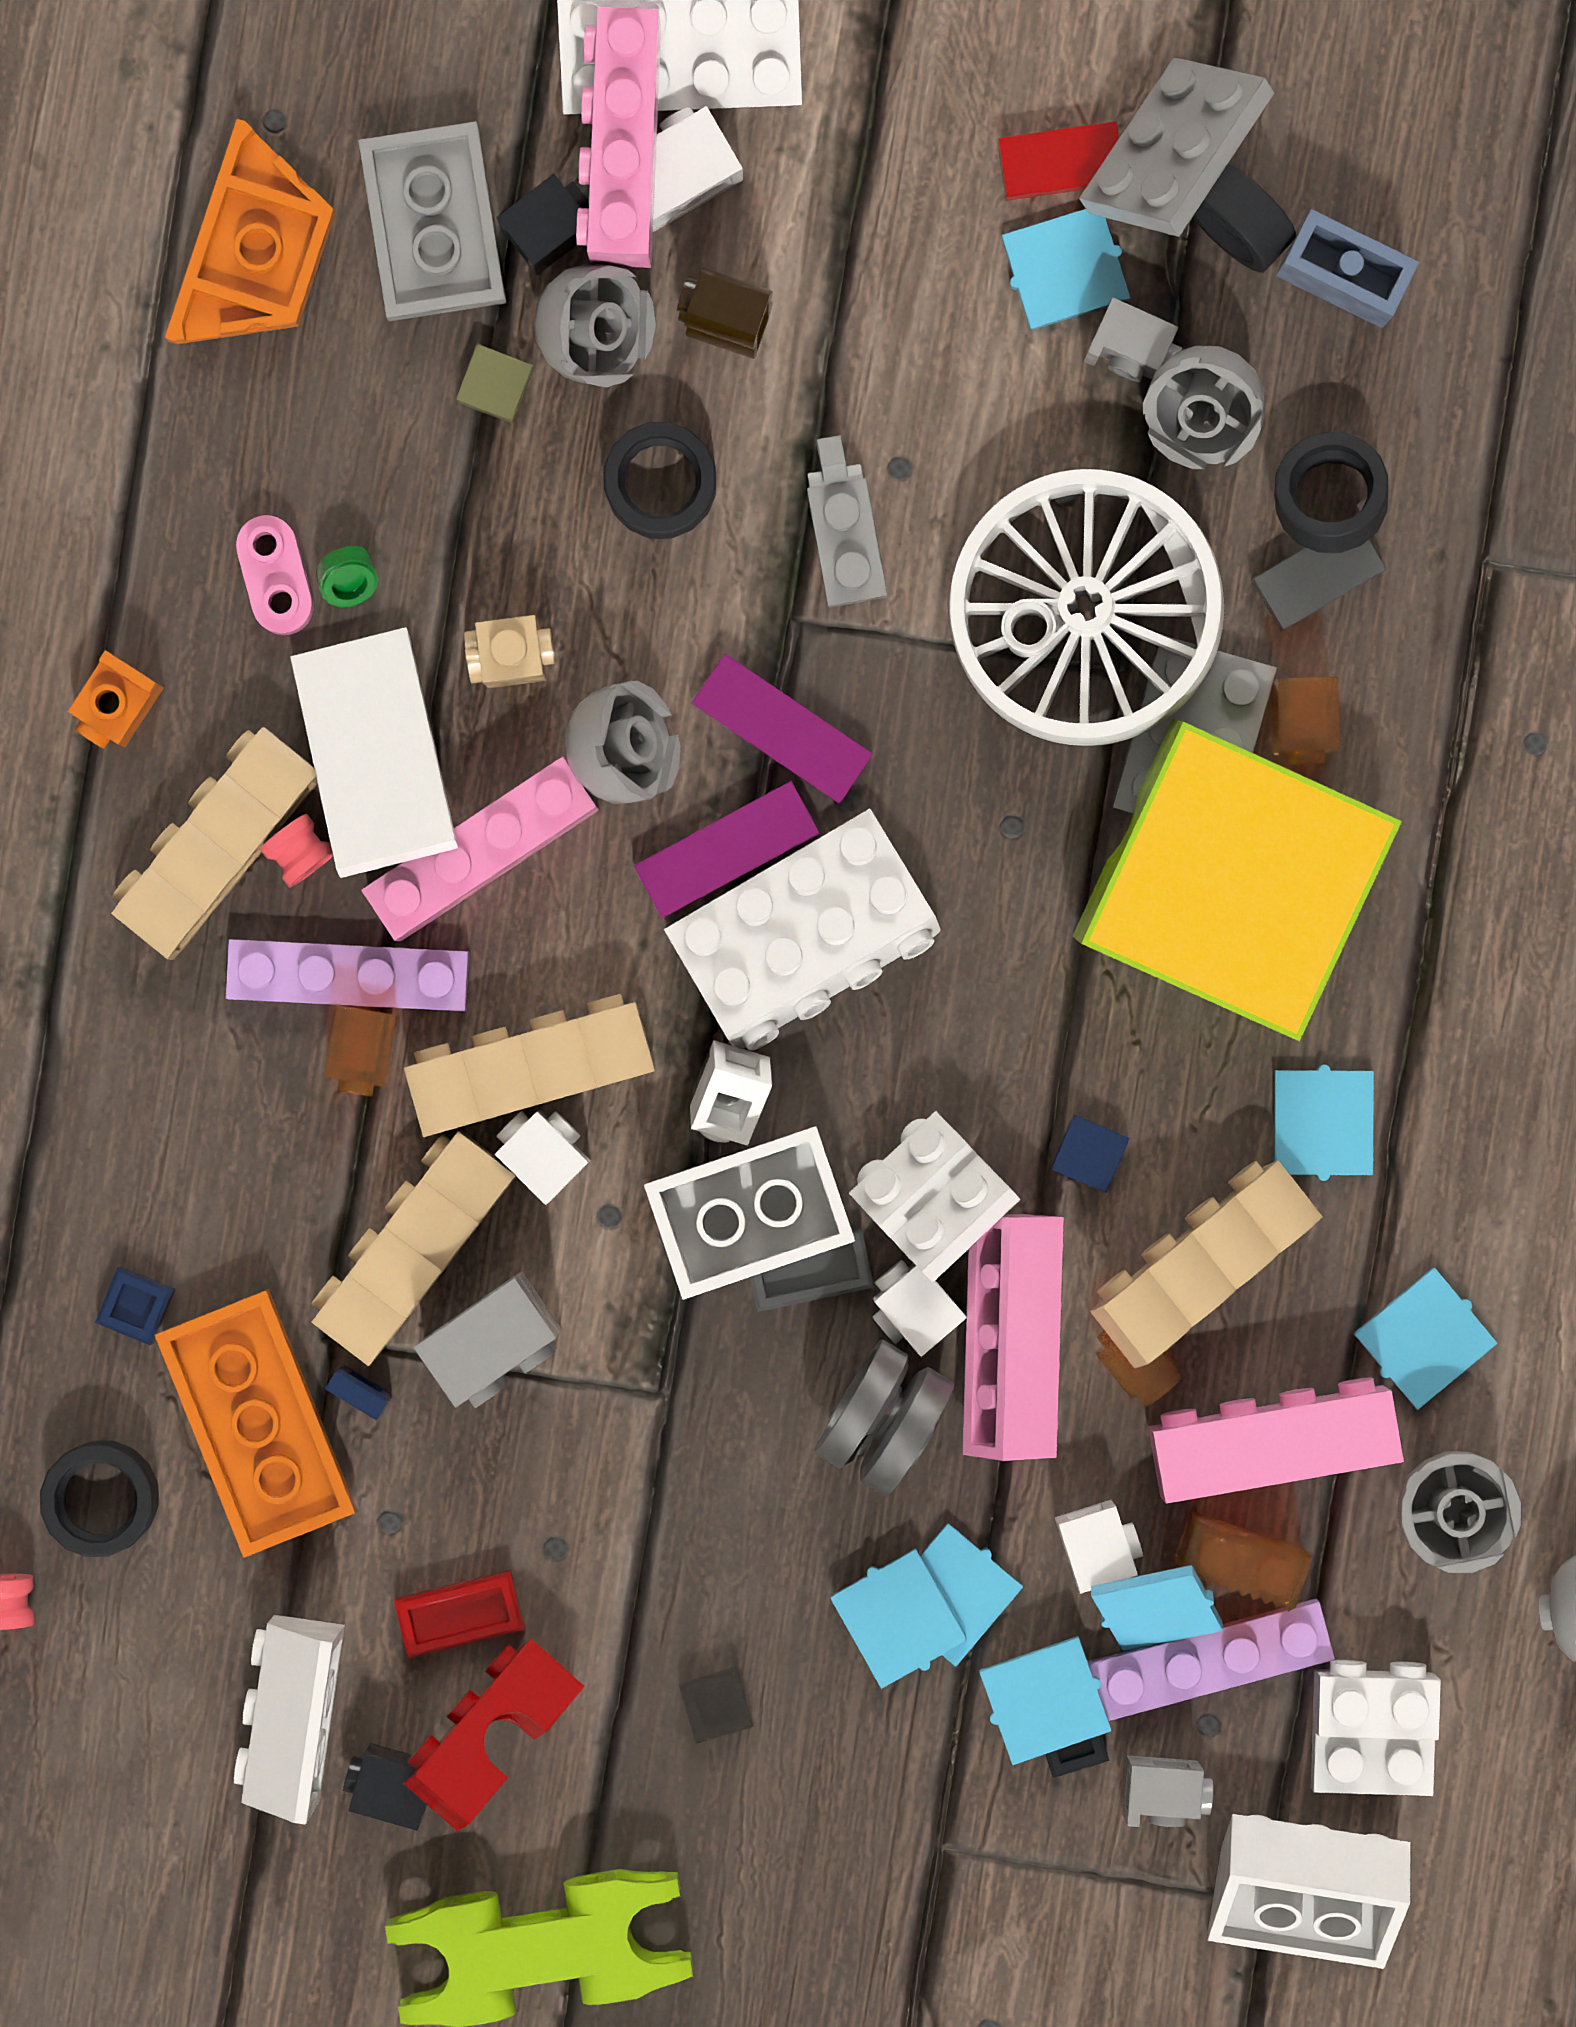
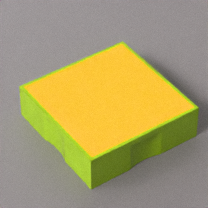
(1236, 879)

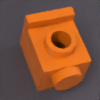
(135, 695)

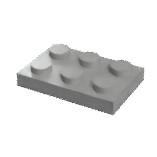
(1176, 146)
(432, 221)
(1225, 705)

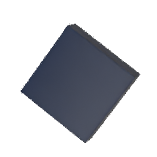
(1089, 1153)
(135, 1305)
(359, 1392)

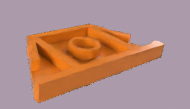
(252, 247)

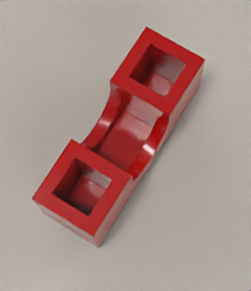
(456, 1772)

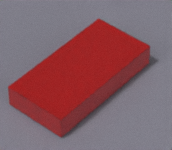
(1054, 159)
(459, 1614)

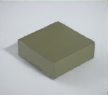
(495, 383)

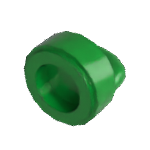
(346, 576)

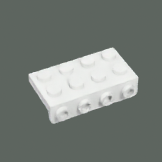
(708, 52)
(804, 932)

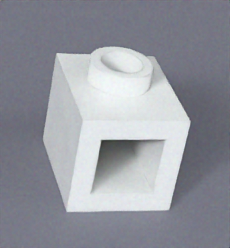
(542, 1152)
(914, 1308)
(1098, 1545)

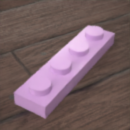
(347, 975)
(1212, 1662)

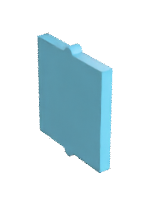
(1065, 268)
(1324, 1122)
(1425, 1338)
(970, 1584)
(1157, 1608)
(898, 1618)
(1045, 1700)

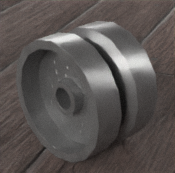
(880, 1415)

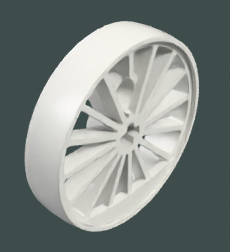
(1193, 568)

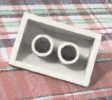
(289, 1716)
(1310, 1891)

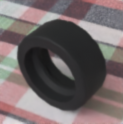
(1245, 220)
(627, 448)
(1334, 449)
(53, 1498)

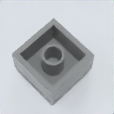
(489, 1340)

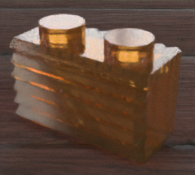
(1243, 1560)

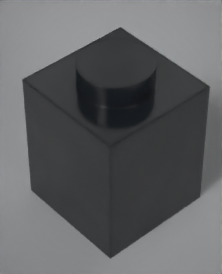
(544, 222)
(380, 1790)

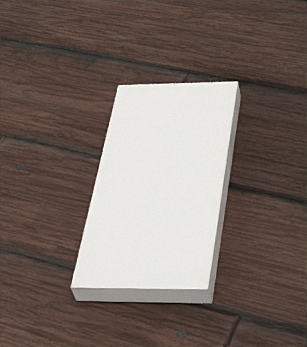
(373, 752)

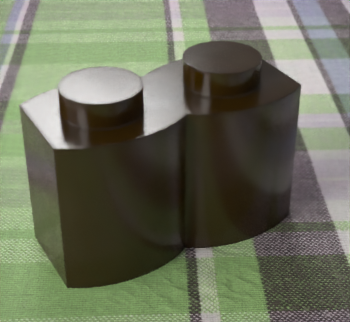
(725, 312)

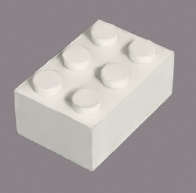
(749, 1212)

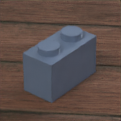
(1347, 268)

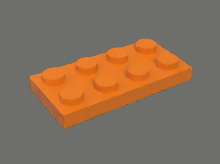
(256, 1423)

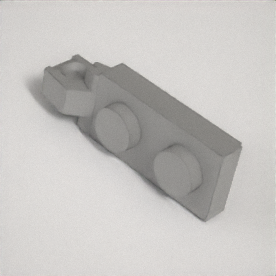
(844, 528)

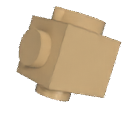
(508, 651)

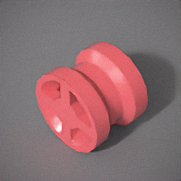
(297, 850)
(14, 1601)

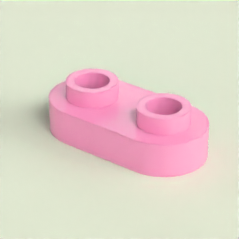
(275, 574)

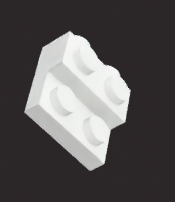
(933, 1195)
(1374, 1729)

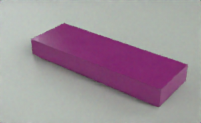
(782, 728)
(726, 849)

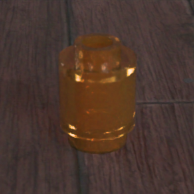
(1144, 1382)

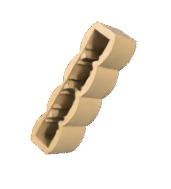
(216, 844)
(528, 1068)
(414, 1246)
(1206, 1263)

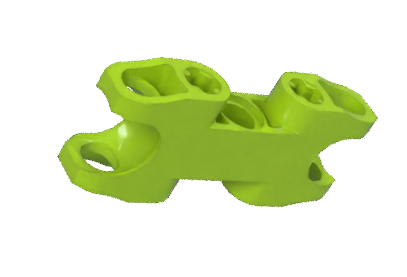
(497, 1954)

